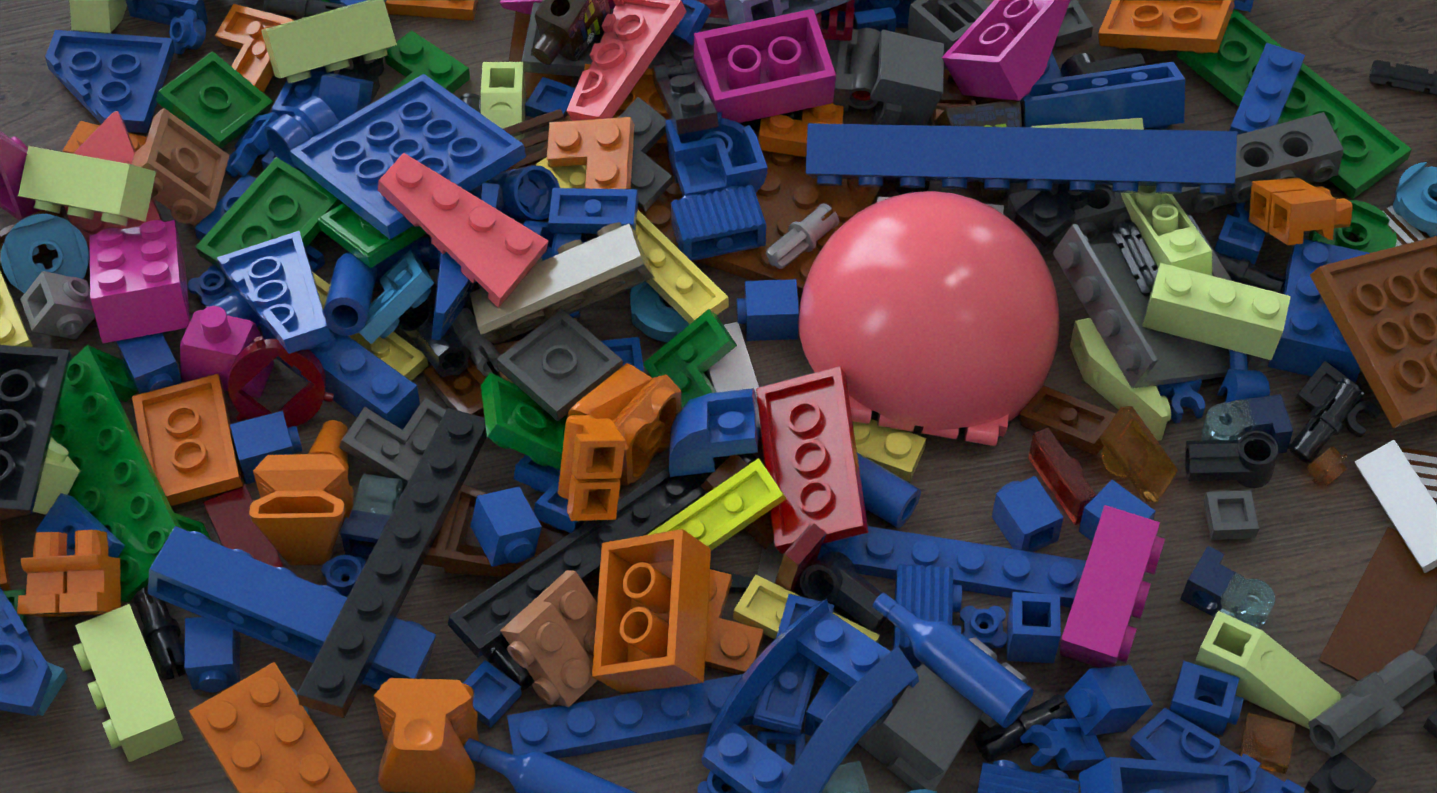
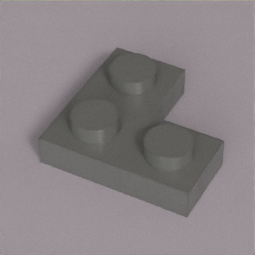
(646, 174)
(389, 448)

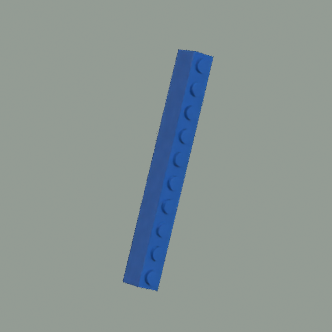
(1022, 156)

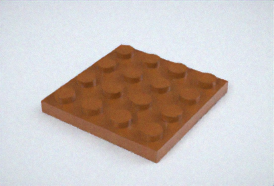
(1390, 323)

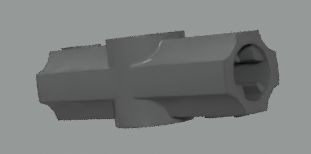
(1371, 703)

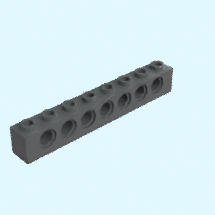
(1292, 149)

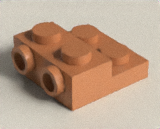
(185, 166)
(557, 640)

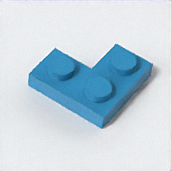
(405, 286)

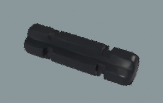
(1403, 76)
(1136, 255)

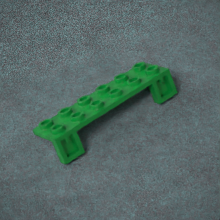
(114, 470)

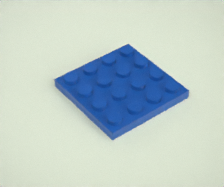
(411, 120)

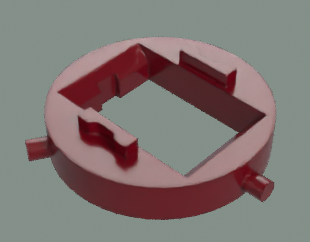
(255, 359)

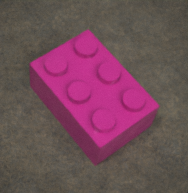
(765, 66)
(138, 281)
(1112, 589)

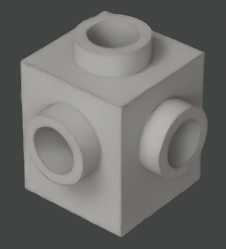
(58, 305)

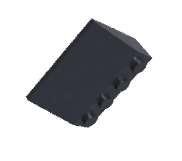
(28, 409)

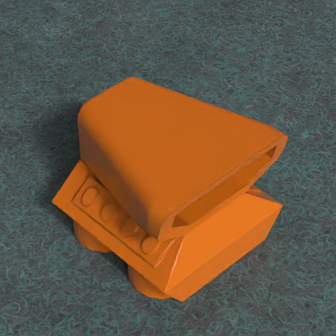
(641, 411)
(302, 504)
(426, 735)

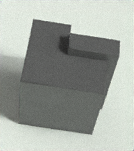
(943, 19)
(907, 79)
(922, 731)

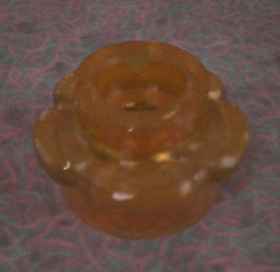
(1328, 466)

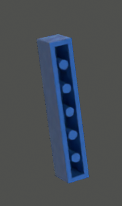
(272, 604)

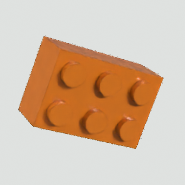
(652, 612)

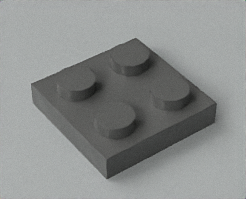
(558, 364)

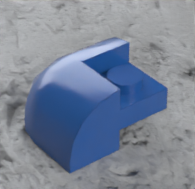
(716, 158)
(713, 428)

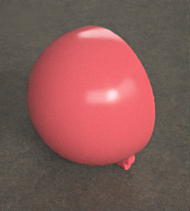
(932, 315)

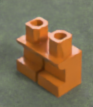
(1294, 206)
(591, 468)
(71, 583)

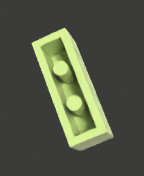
(329, 39)
(86, 186)
(1216, 311)
(126, 684)

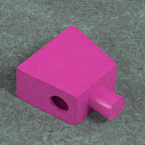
(214, 343)

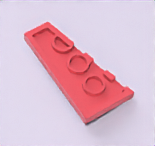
(627, 48)
(475, 234)

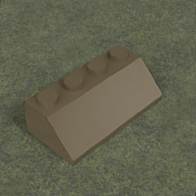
(566, 281)

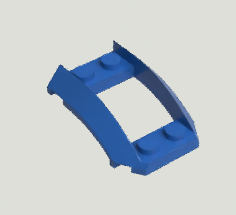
(842, 651)

